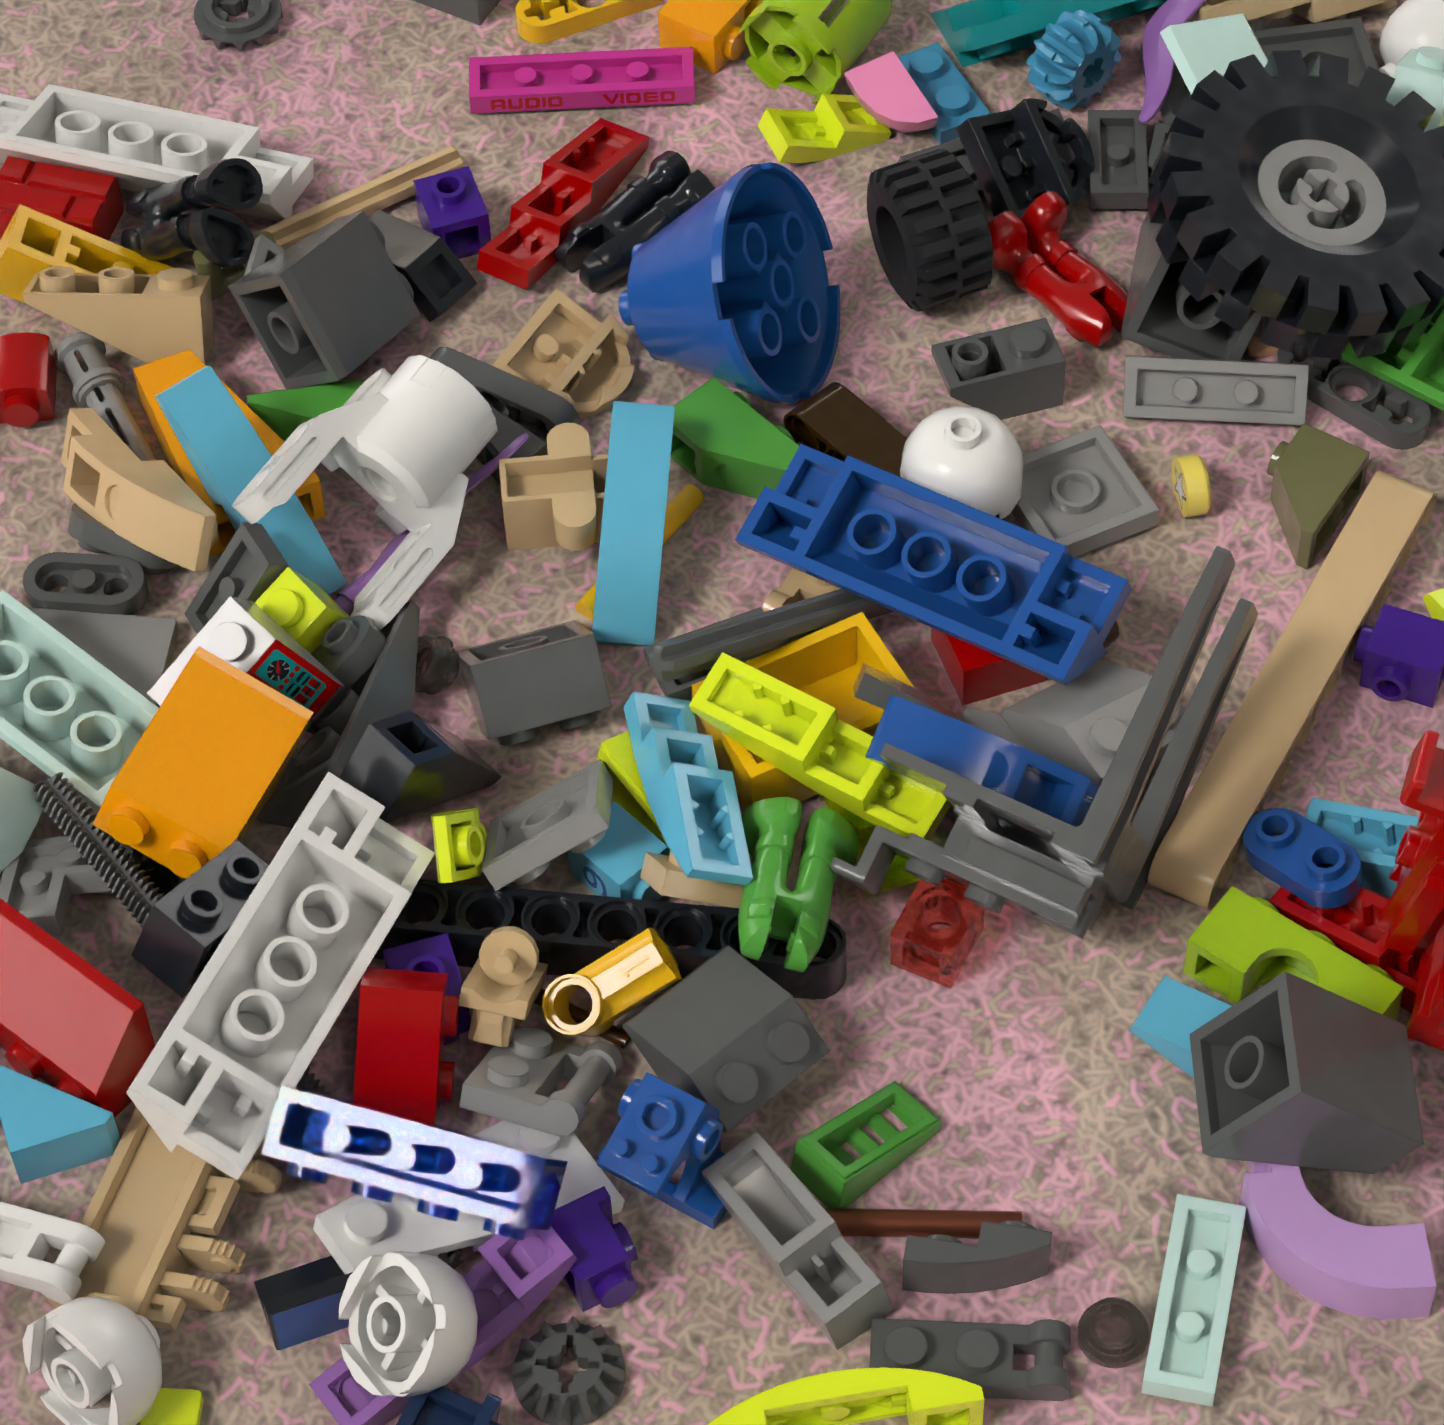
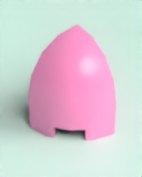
(891, 95)

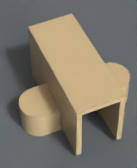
(555, 495)

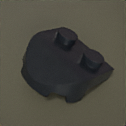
(1025, 155)

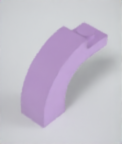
(1331, 1260)

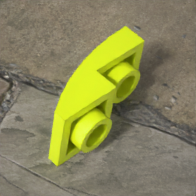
(458, 844)

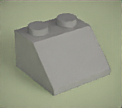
(1085, 718)

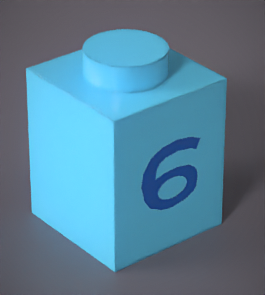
(616, 861)

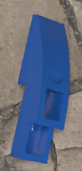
(983, 760)

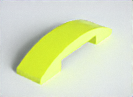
(863, 1396)

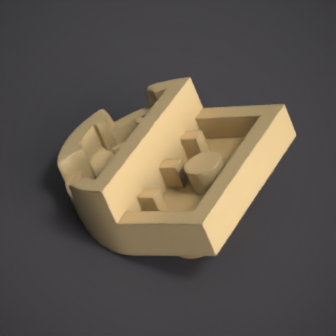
(571, 355)

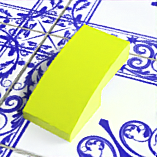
(829, 131)

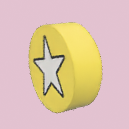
(1191, 485)

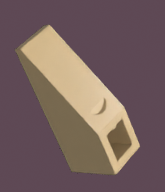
(130, 311)

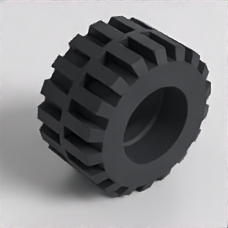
(930, 229)

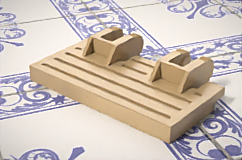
(146, 1217)

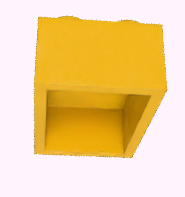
(824, 668)

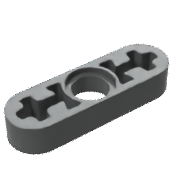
(522, 401)
(1365, 413)

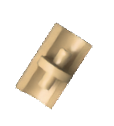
(502, 985)

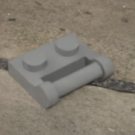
(517, 1079)

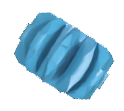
(1074, 59)

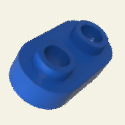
(1296, 855)

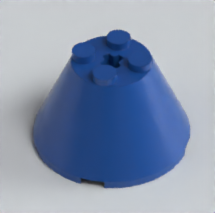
(741, 288)

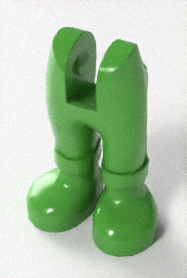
(766, 903)

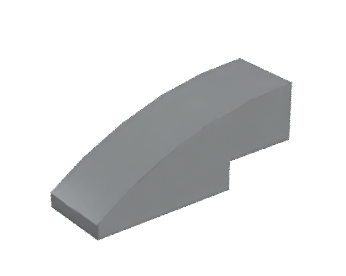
(798, 1240)

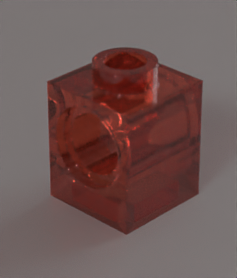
(933, 951)

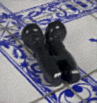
(214, 232)
(606, 239)

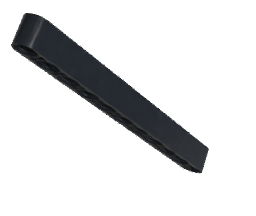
(585, 929)

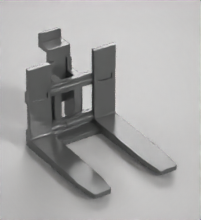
(1106, 854)

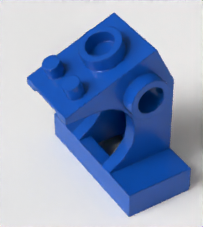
(655, 1136)

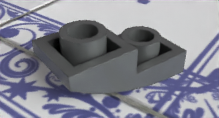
(1004, 1258)

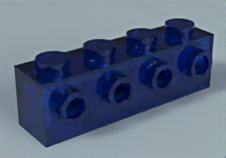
(414, 1158)

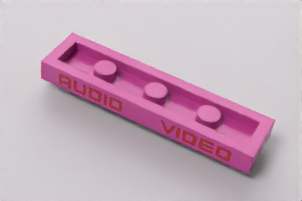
(581, 80)

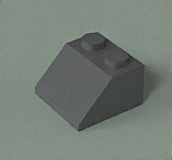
(535, 682)
(727, 1036)

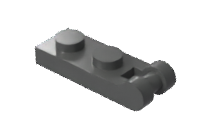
(979, 1354)

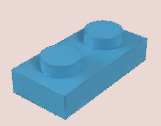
(944, 90)

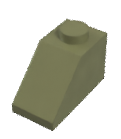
(1314, 488)

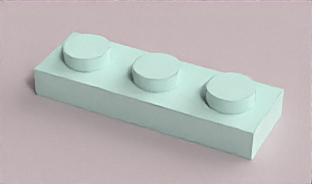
(1194, 1300)

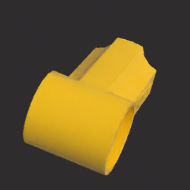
(615, 983)

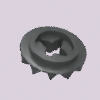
(213, 20)
(591, 1391)

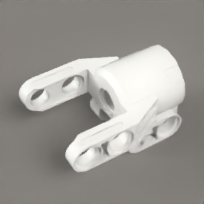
(408, 448)

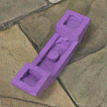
(505, 1292)

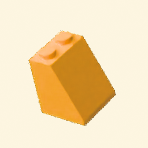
(203, 765)

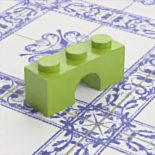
(1251, 944)

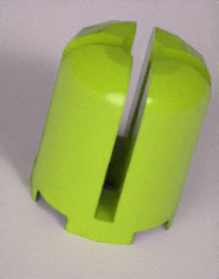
(821, 46)

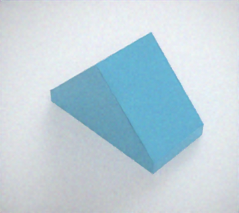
(51, 1128)

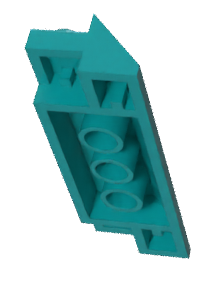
(999, 27)

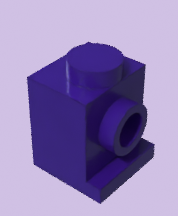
(601, 1248)

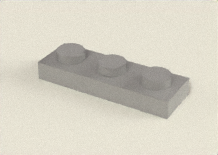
(1215, 390)

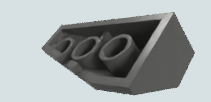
(378, 694)

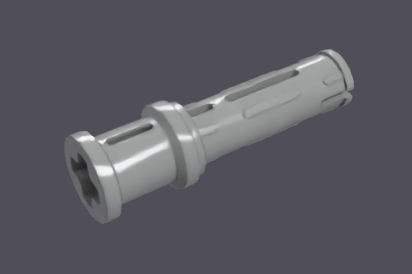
(96, 372)

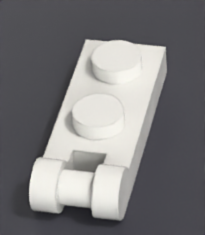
(27, 1239)

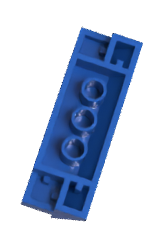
(938, 563)

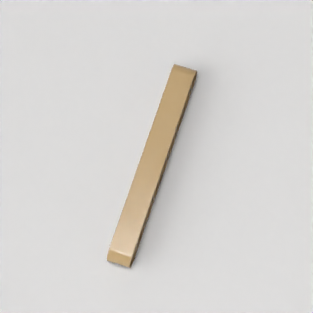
(1285, 696)

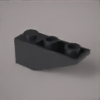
(414, 765)

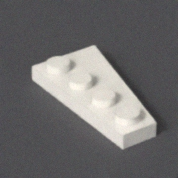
(376, 1227)

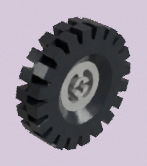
(1340, 156)

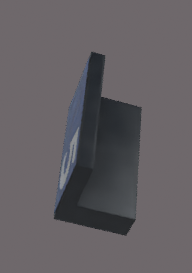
(303, 1302)

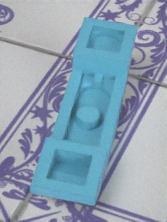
(633, 524)

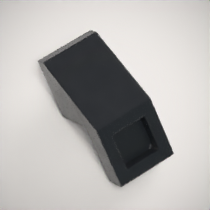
(426, 263)

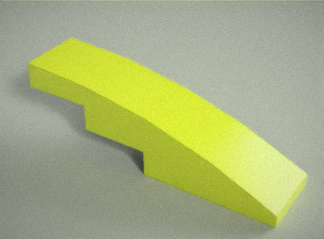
(814, 747)

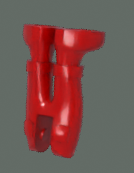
(1055, 272)

